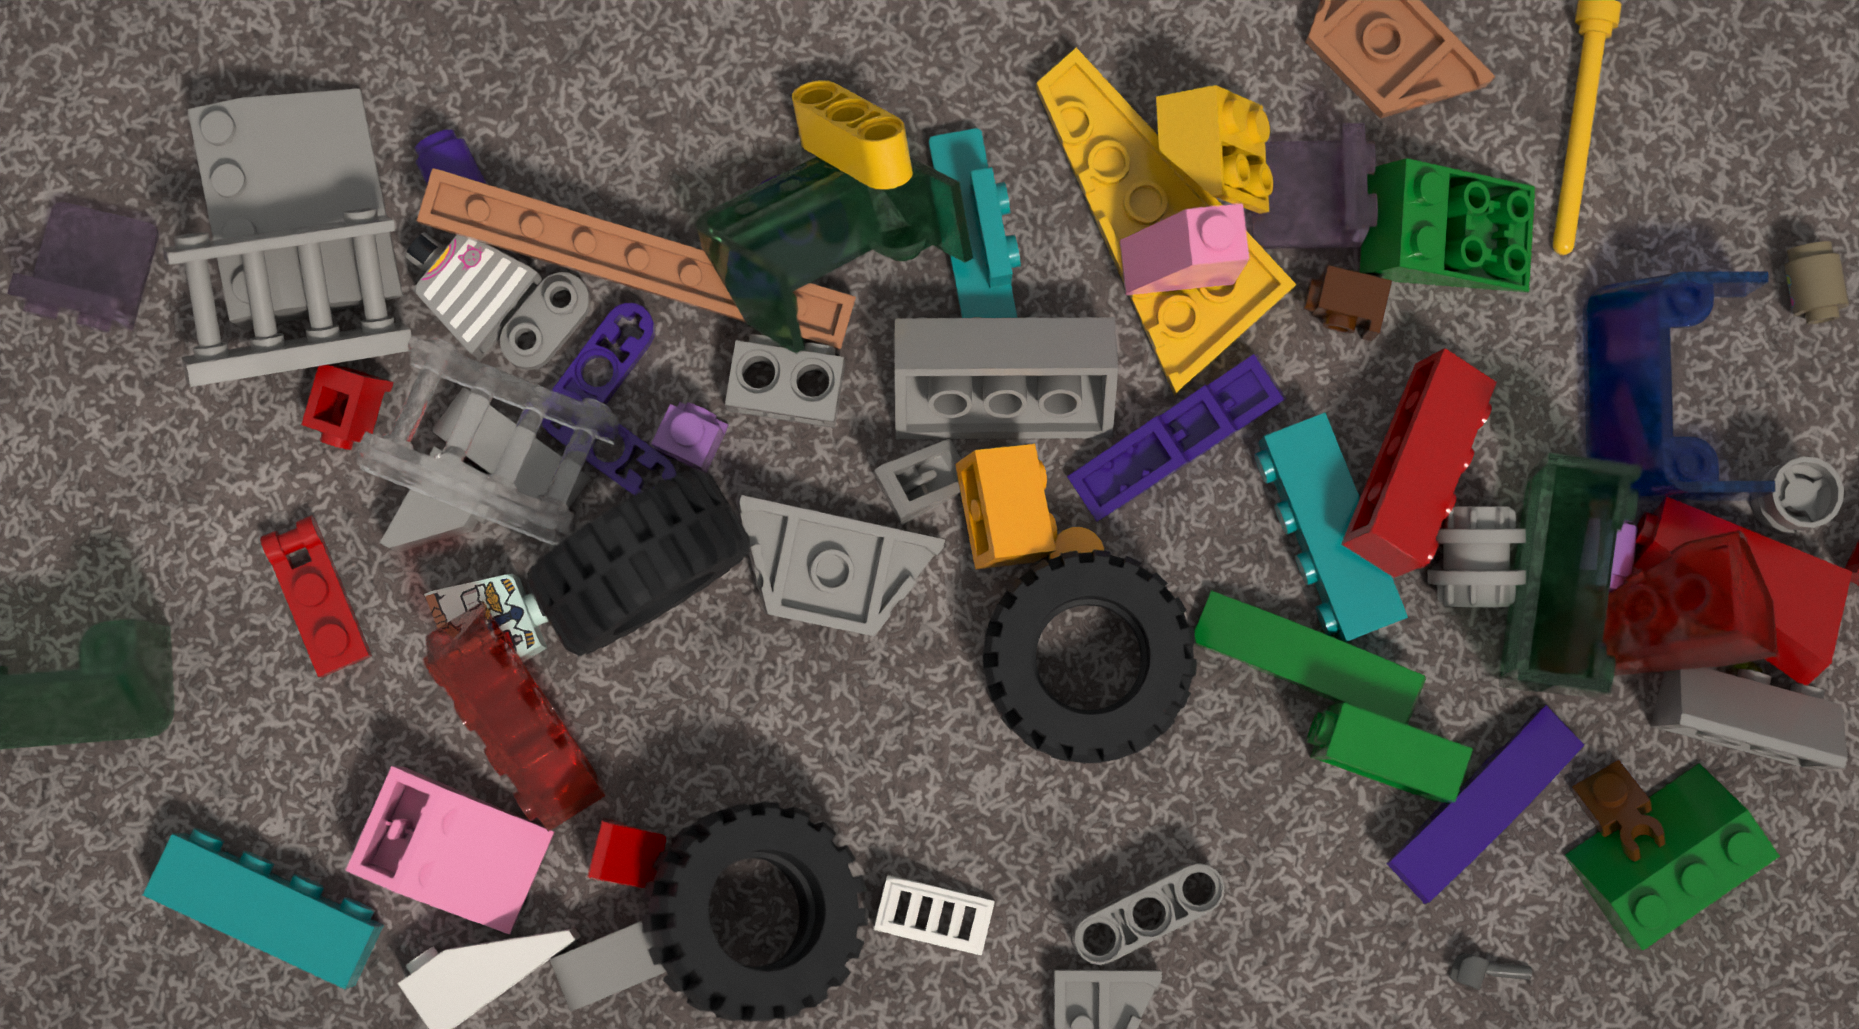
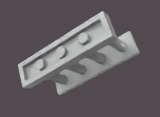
(268, 349)

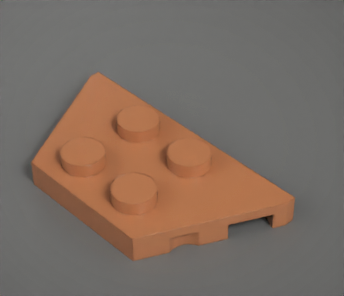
(1394, 53)

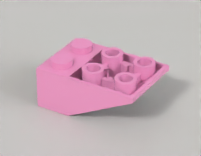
(450, 850)

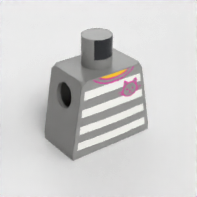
(471, 288)

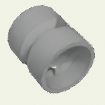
(1805, 496)

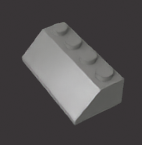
(1005, 378)

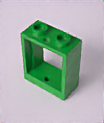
(1389, 752)

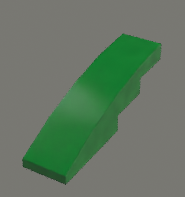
(1308, 658)

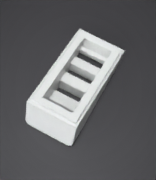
(889, 903)

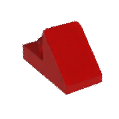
(625, 854)

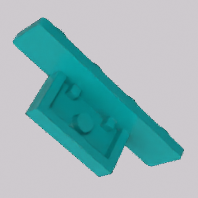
(986, 279)

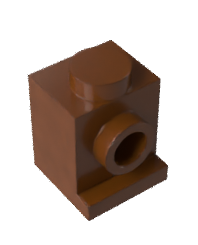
(1348, 301)

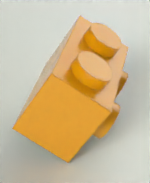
(1006, 506)

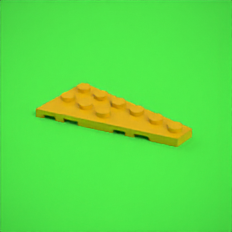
(1135, 187)

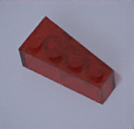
(512, 717)

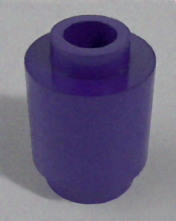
(446, 154)

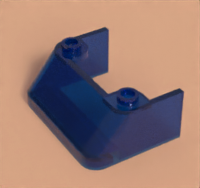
(1632, 383)

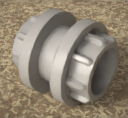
(1478, 557)

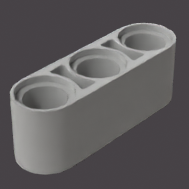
(491, 442)
(1174, 906)
(605, 966)

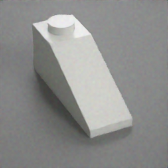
(466, 978)

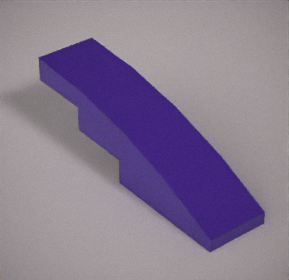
(1176, 437)
(1485, 805)

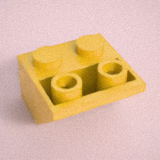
(1218, 143)

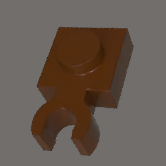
(1618, 803)

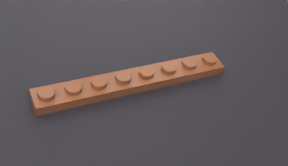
(608, 251)

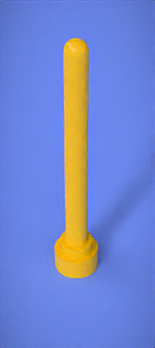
(1596, 24)

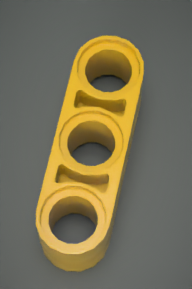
(852, 134)

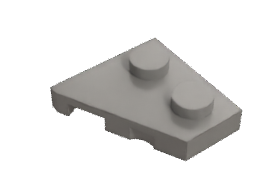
(1102, 997)

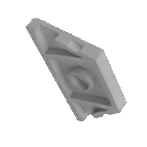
(830, 565)

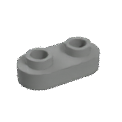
(548, 322)

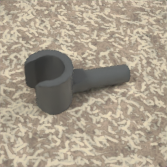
(1472, 970)

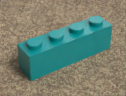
(1318, 508)
(263, 908)

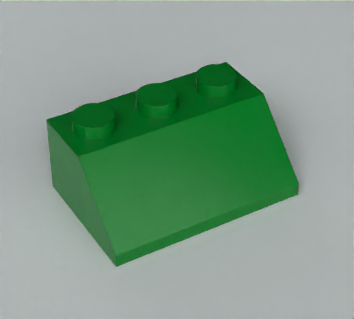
(1706, 853)

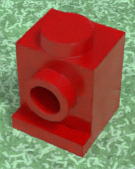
(344, 404)

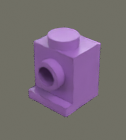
(690, 435)

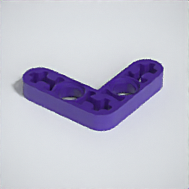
(574, 386)

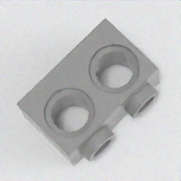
(782, 397)

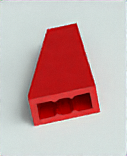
(1804, 588)

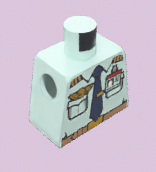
(507, 602)

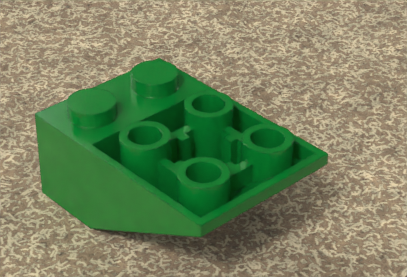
(1449, 228)

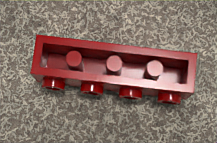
(1420, 464)

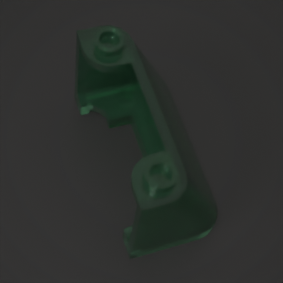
(114, 696)

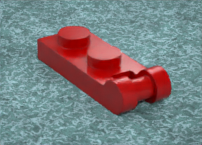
(316, 598)

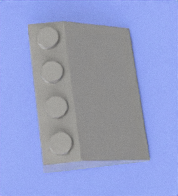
(290, 167)

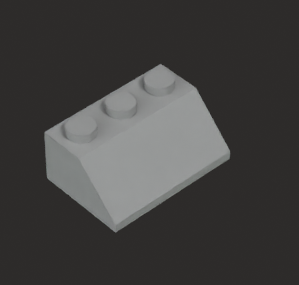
(1753, 716)

